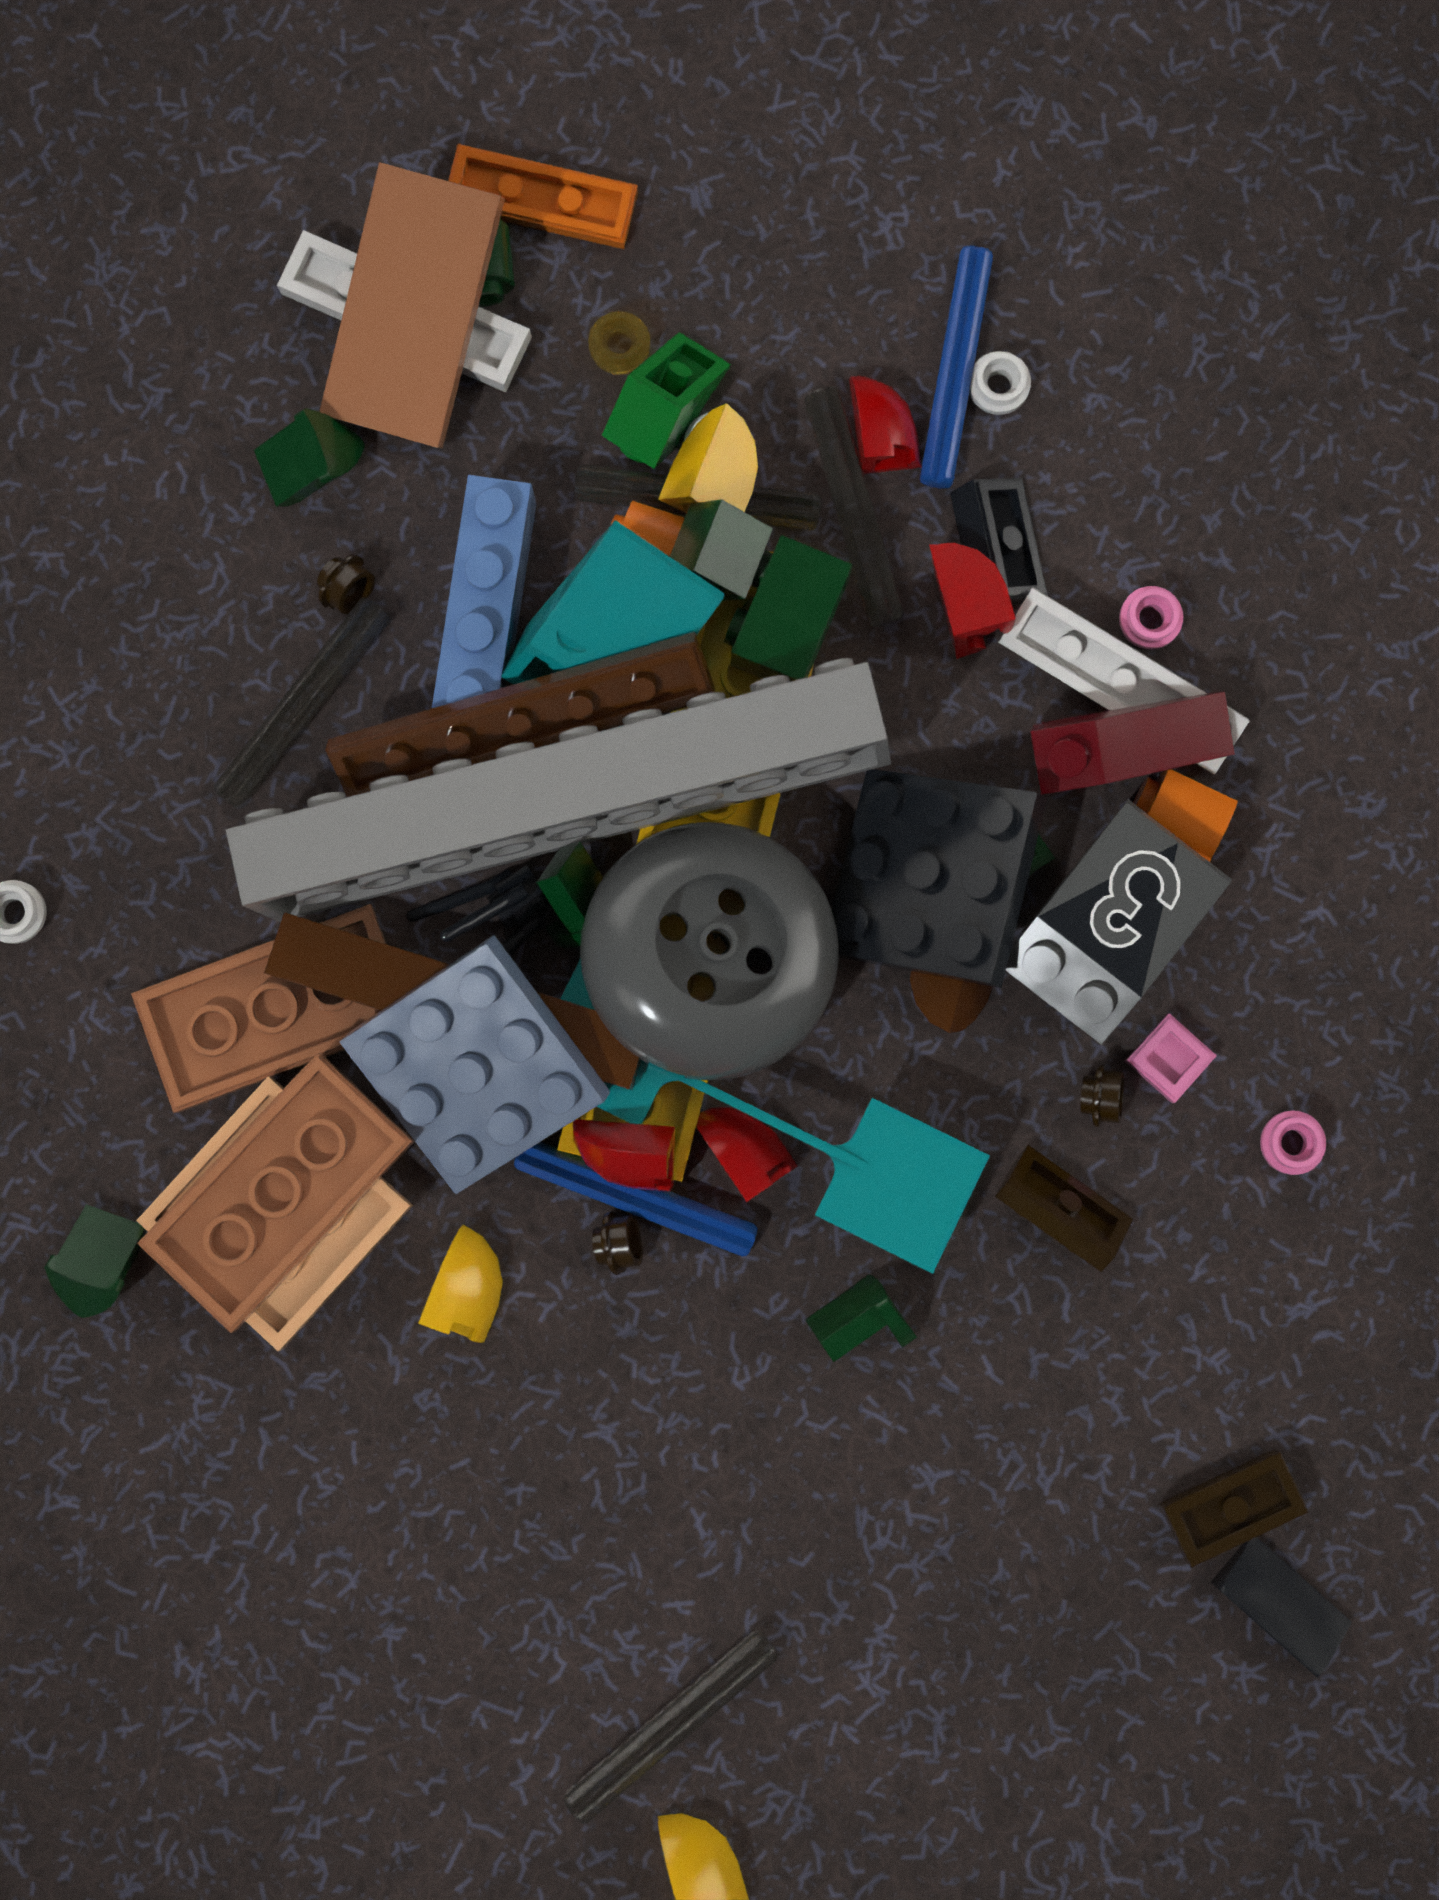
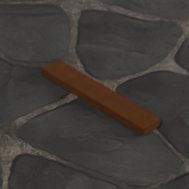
(530, 711)
(381, 974)

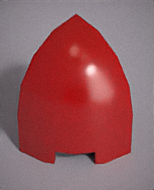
(883, 427)
(971, 596)
(745, 1149)
(628, 1153)

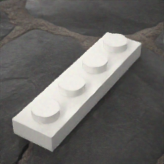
(321, 277)
(1097, 661)

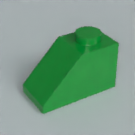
(663, 399)

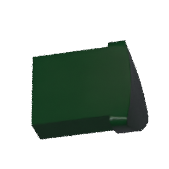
(307, 456)
(569, 887)
(94, 1261)
(857, 1317)

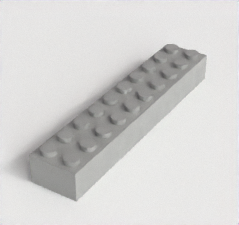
(561, 792)

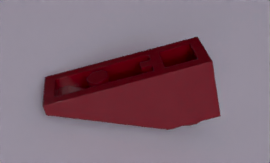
(1130, 741)

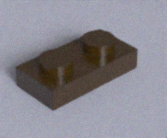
(1064, 1208)
(1233, 1508)

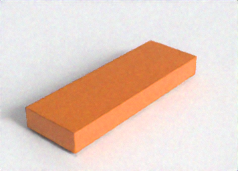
(550, 195)

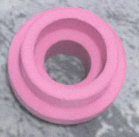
(1161, 601)
(1313, 1142)

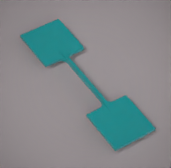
(890, 1182)

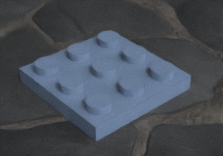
(475, 1065)

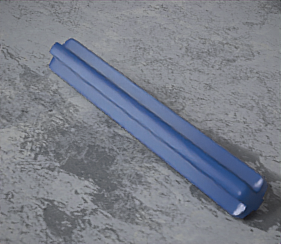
(956, 367)
(656, 1206)

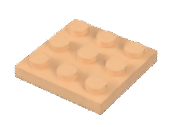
(327, 1264)

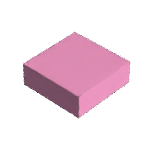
(1170, 1058)

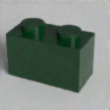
(789, 612)

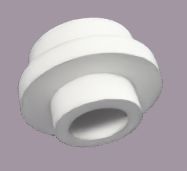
(1000, 364)
(34, 911)

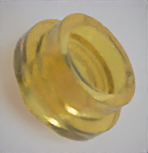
(619, 324)

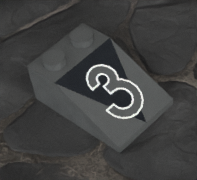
(1115, 922)

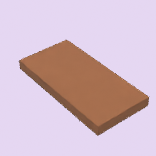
(411, 305)
(239, 1026)
(275, 1192)

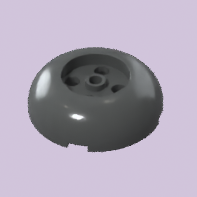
(642, 978)

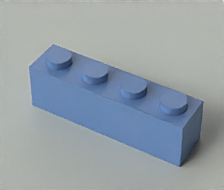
(485, 588)

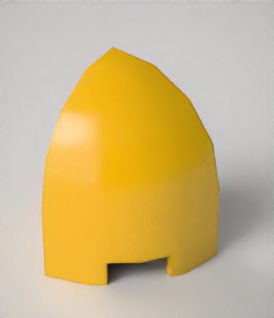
(713, 463)
(465, 1288)
(699, 1860)

